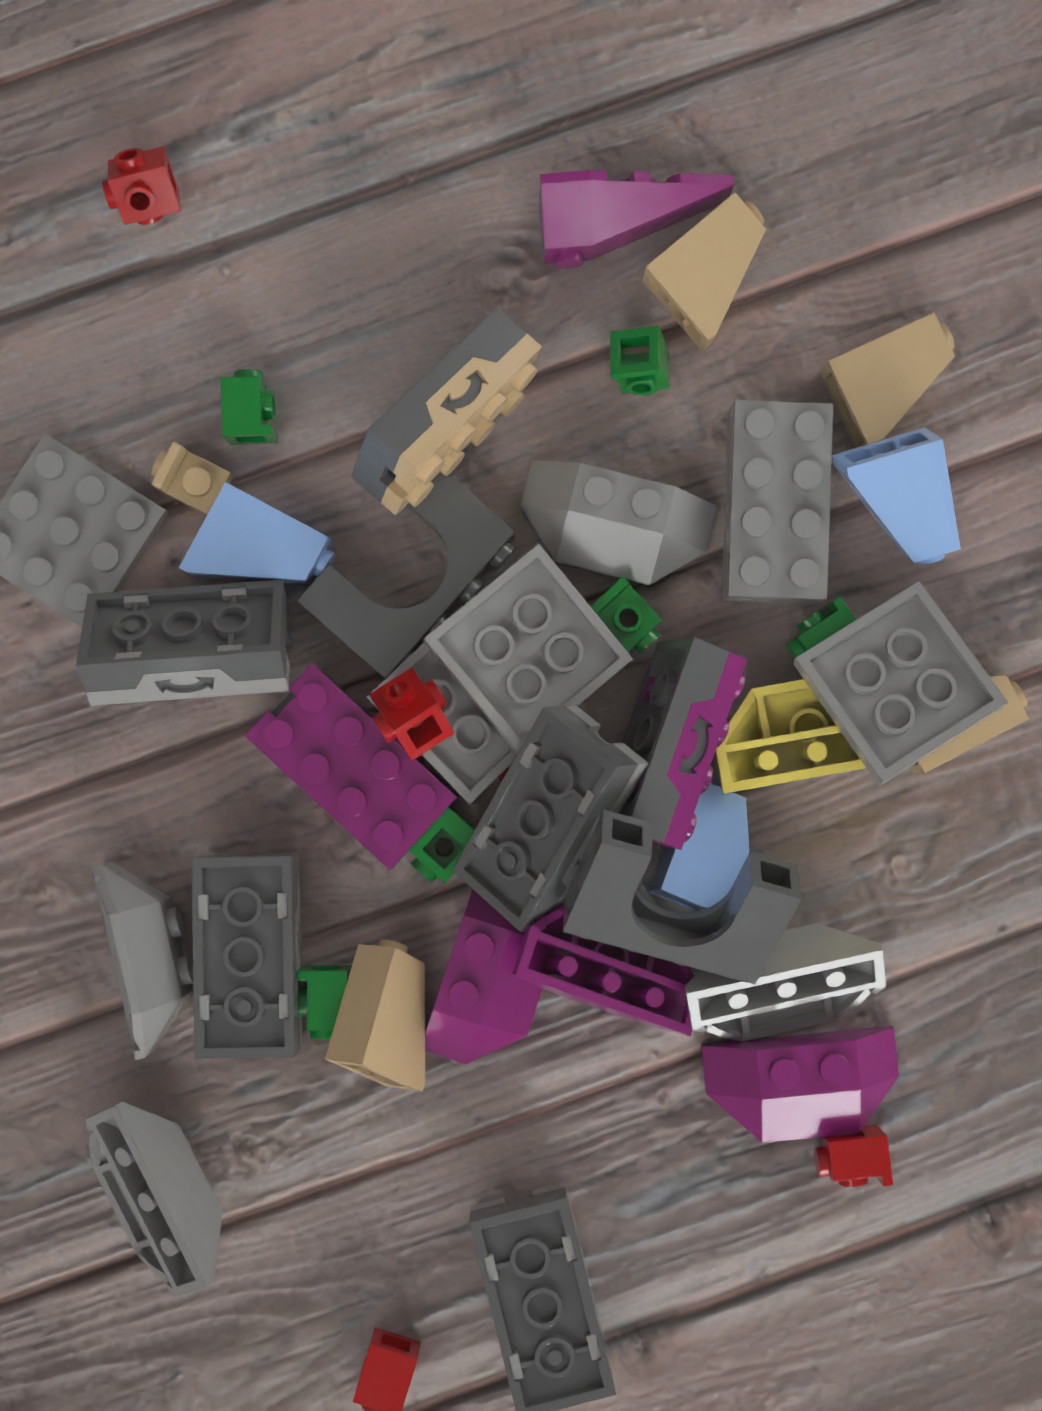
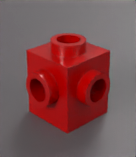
(141, 186)
(407, 704)

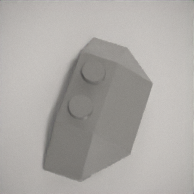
(615, 520)
(145, 953)
(806, 982)
(157, 1194)

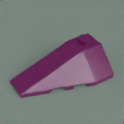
(592, 215)

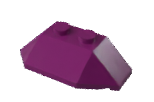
(604, 975)
(479, 998)
(802, 1081)

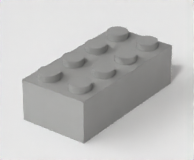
(777, 502)

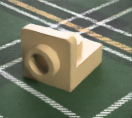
(188, 477)

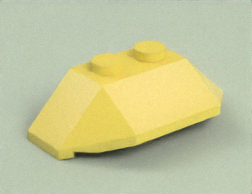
(781, 738)

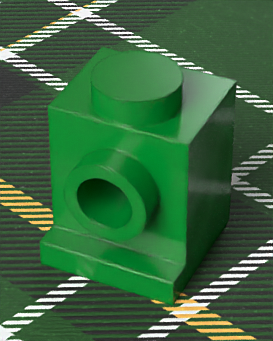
(640, 372)
(247, 408)
(624, 597)
(818, 627)
(428, 860)
(322, 996)

